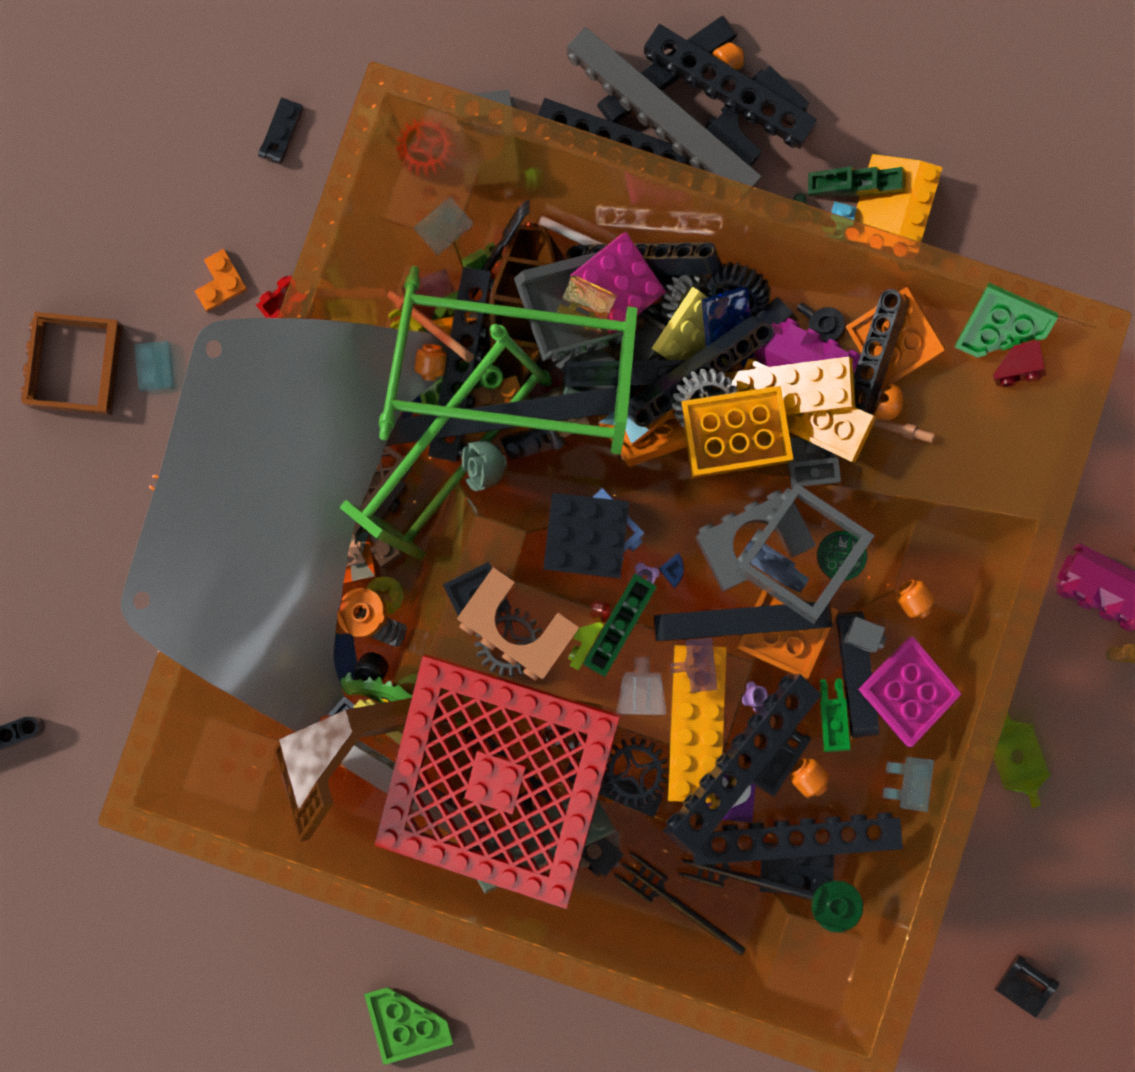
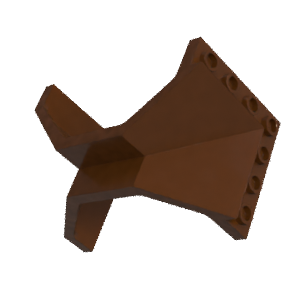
(315, 752)

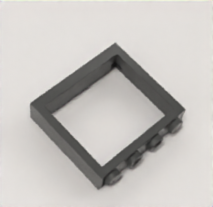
(773, 519)

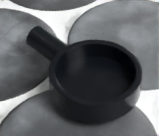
(825, 321)

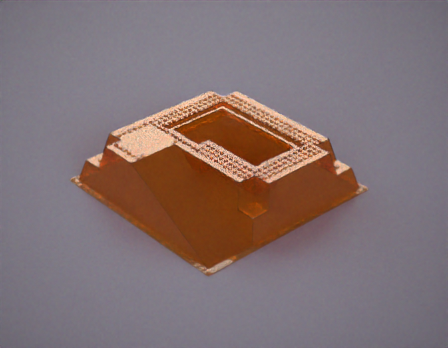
(963, 515)

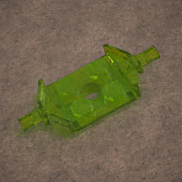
(1032, 770)

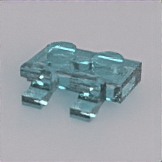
(916, 783)

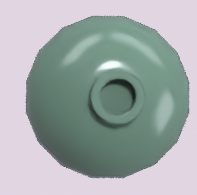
(484, 465)

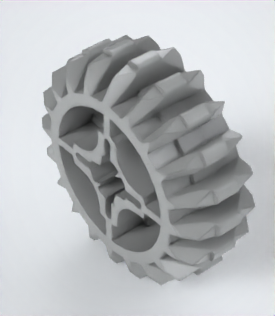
(696, 385)

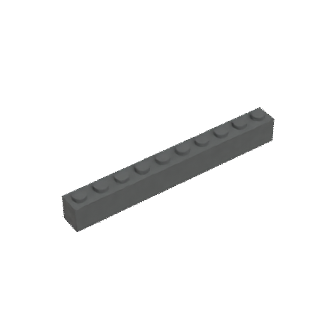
(656, 109)

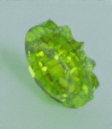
(396, 592)

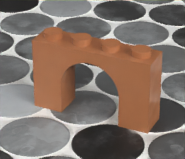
(480, 617)

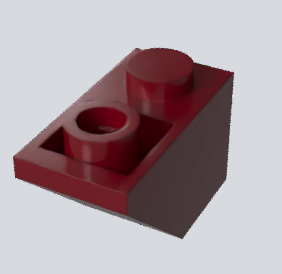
(1021, 363)

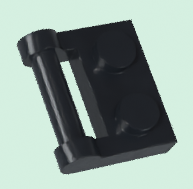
(1021, 992)

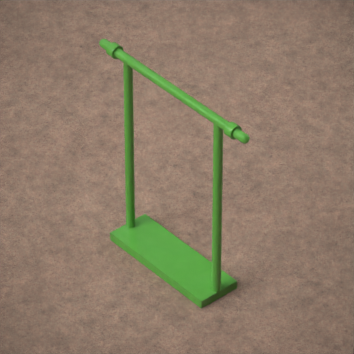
(617, 433)
(387, 532)

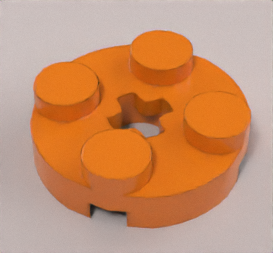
(374, 618)

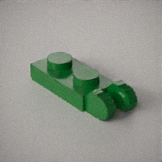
(834, 718)

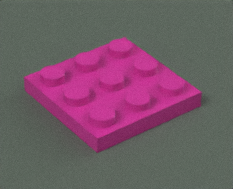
(624, 273)
(910, 691)

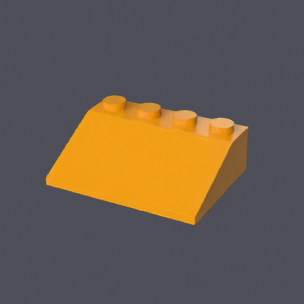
(905, 211)
(736, 431)

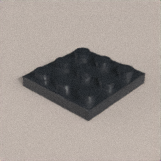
(586, 535)

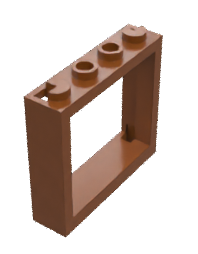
(109, 364)

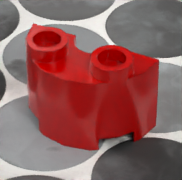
(271, 302)

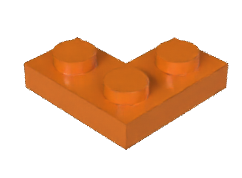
(225, 285)

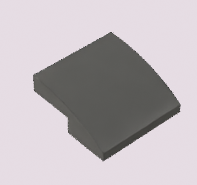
(812, 464)

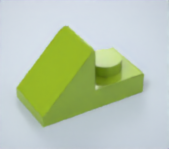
(586, 636)

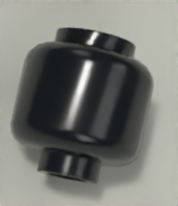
(371, 665)

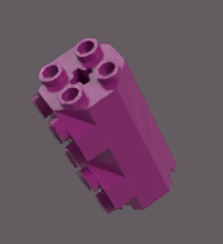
(796, 346)
(1099, 584)

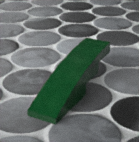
(857, 182)

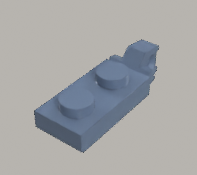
(778, 567)

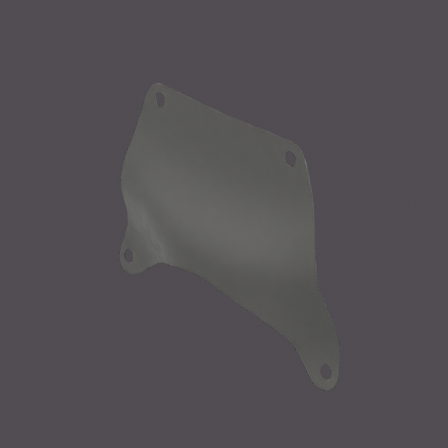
(247, 512)

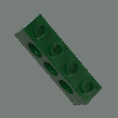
(619, 625)

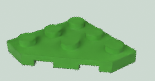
(404, 1026)

